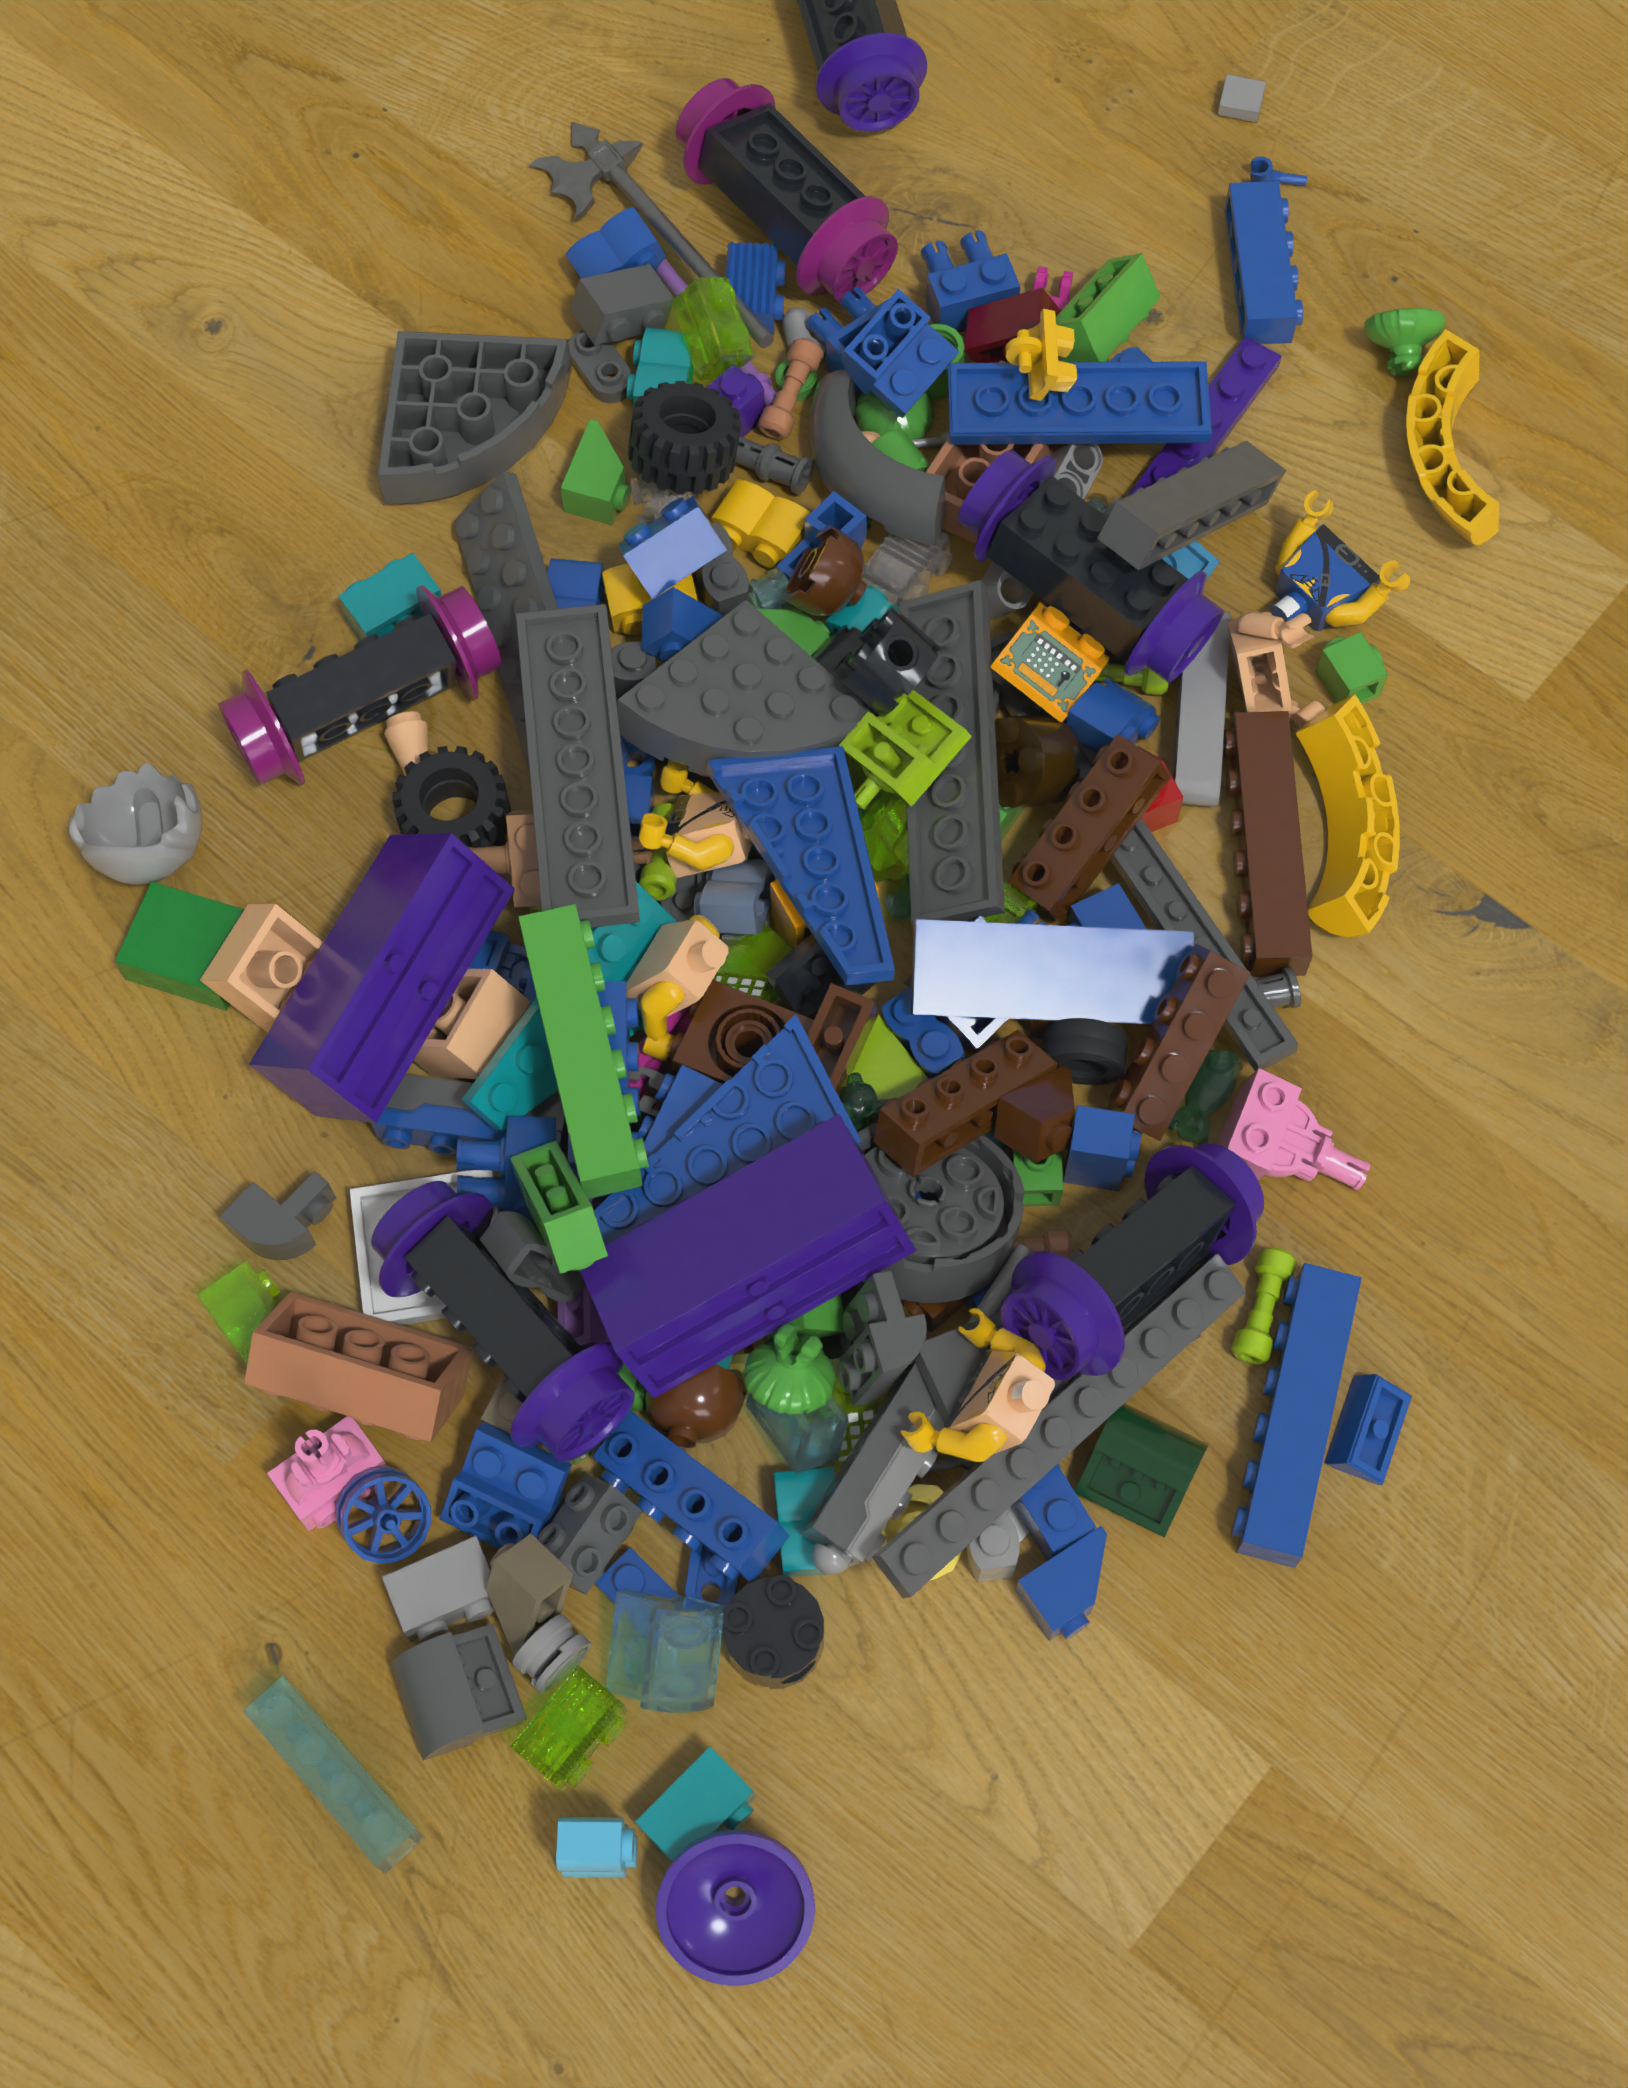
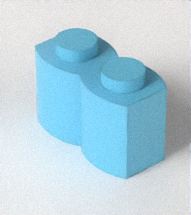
(595, 1847)

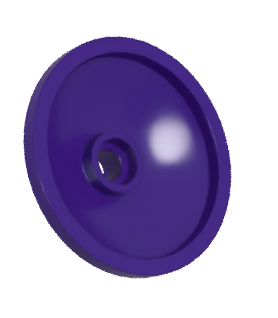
(741, 1936)

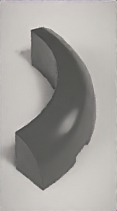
(887, 491)

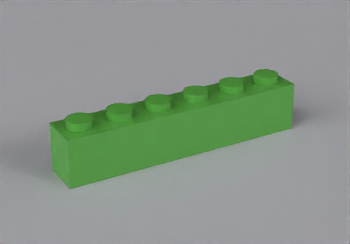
(581, 1051)

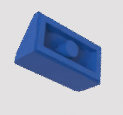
(1368, 1428)

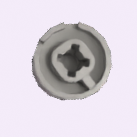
(551, 1653)

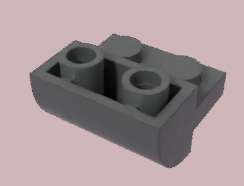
(881, 1339)
(457, 1690)

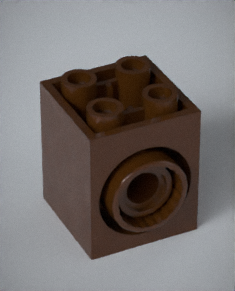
(728, 1031)

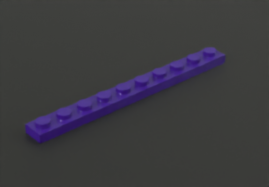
(1229, 399)

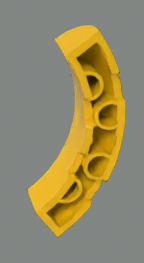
(1436, 397)
(1359, 819)

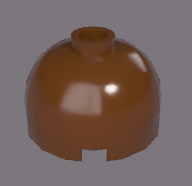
(828, 575)
(699, 1407)

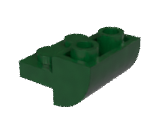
(1141, 1468)

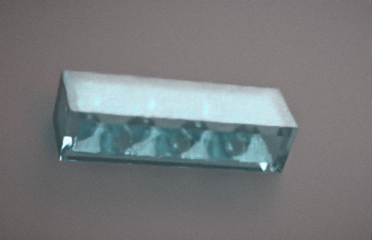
(333, 1774)

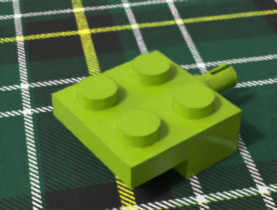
(903, 748)

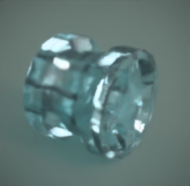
(769, 591)

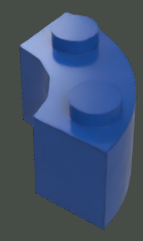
(1111, 711)

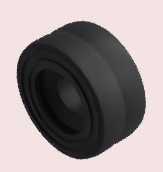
(1089, 1048)

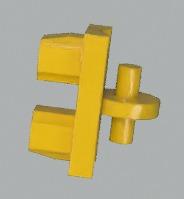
(1038, 352)

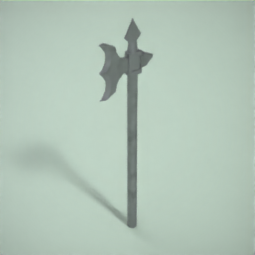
(611, 163)

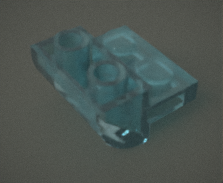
(665, 1651)

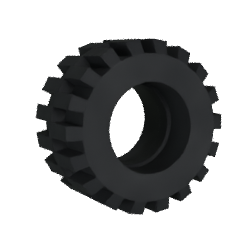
(684, 437)
(451, 776)

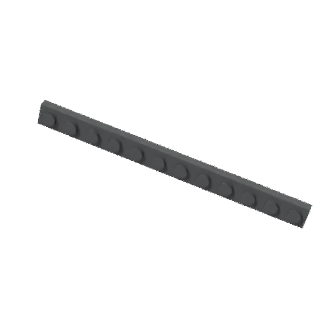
(1173, 905)

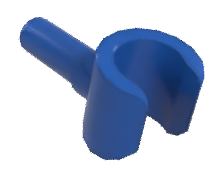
(1263, 170)

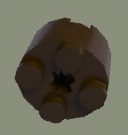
(1034, 760)

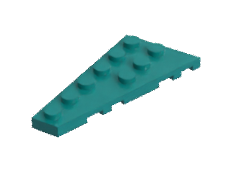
(522, 1067)

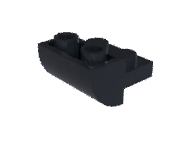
(805, 977)

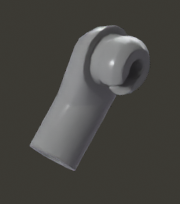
(796, 327)

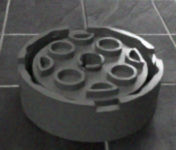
(962, 1236)

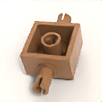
(521, 860)

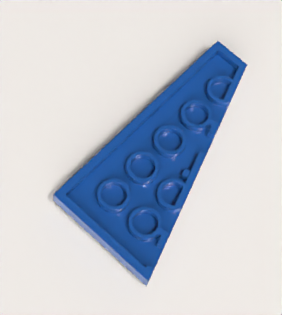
(812, 839)
(757, 1110)

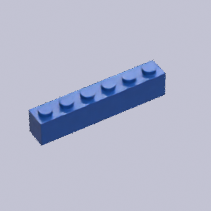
(1298, 1415)

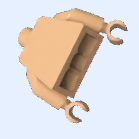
(1261, 662)

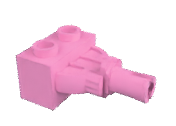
(1282, 1135)
(321, 1468)

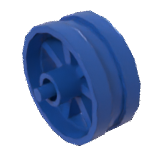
(383, 1515)

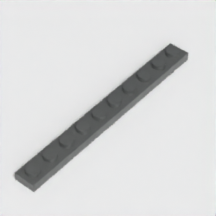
(1062, 1425)

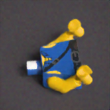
(1326, 577)

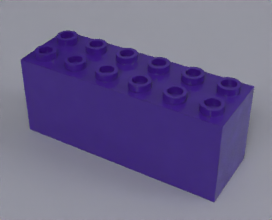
(383, 976)
(745, 1257)

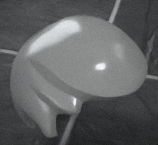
(138, 826)

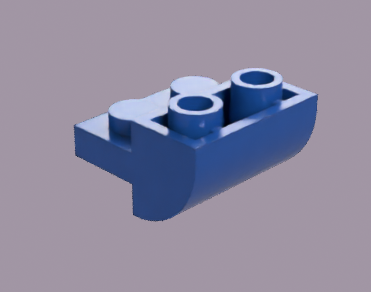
(898, 354)
(505, 1489)

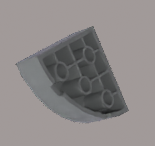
(466, 409)
(739, 695)

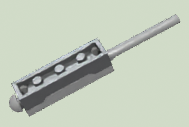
(883, 1464)

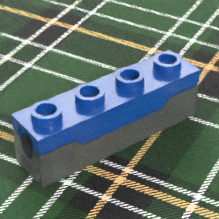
(434, 1116)

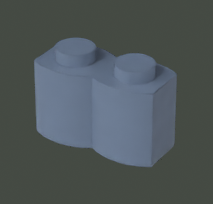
(737, 897)

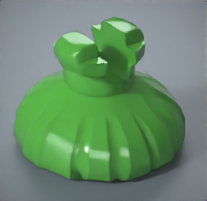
(1404, 335)
(877, 417)
(789, 1373)

